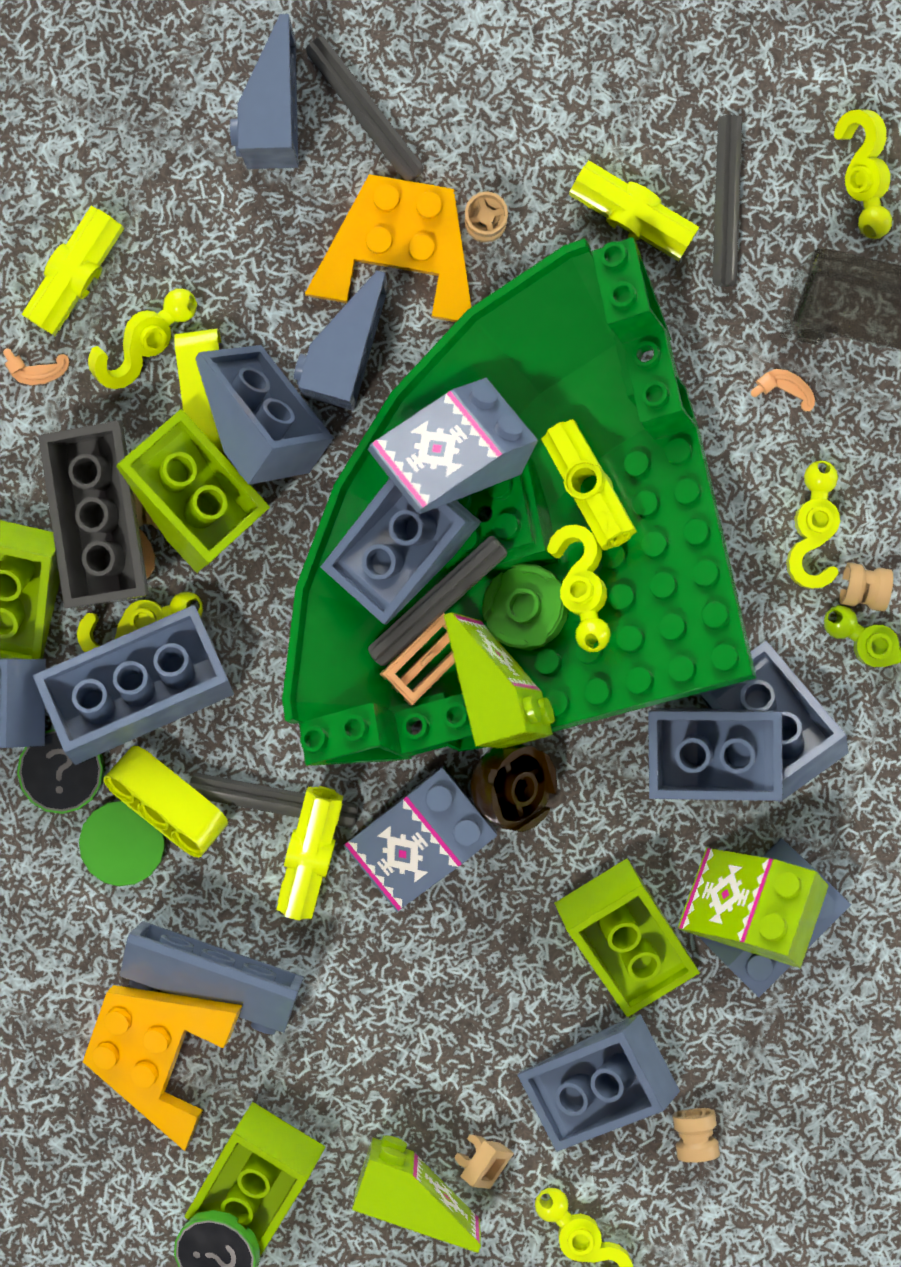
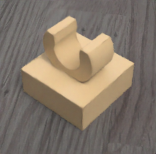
(486, 1163)

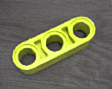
(193, 394)
(165, 801)

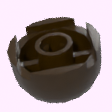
(513, 786)

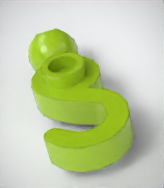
(872, 644)

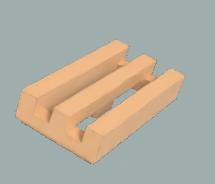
(399, 684)

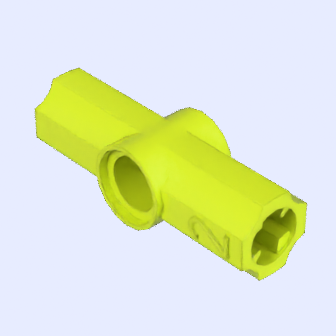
(634, 210)
(72, 270)
(600, 505)
(309, 852)

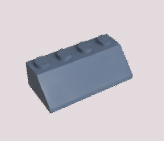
(133, 685)
(204, 971)

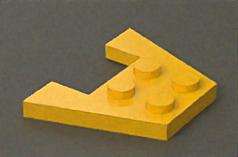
(404, 229)
(139, 1045)

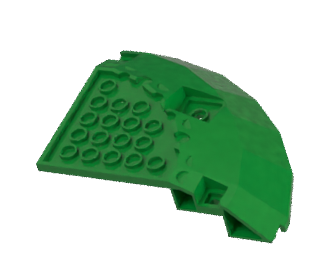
(557, 350)

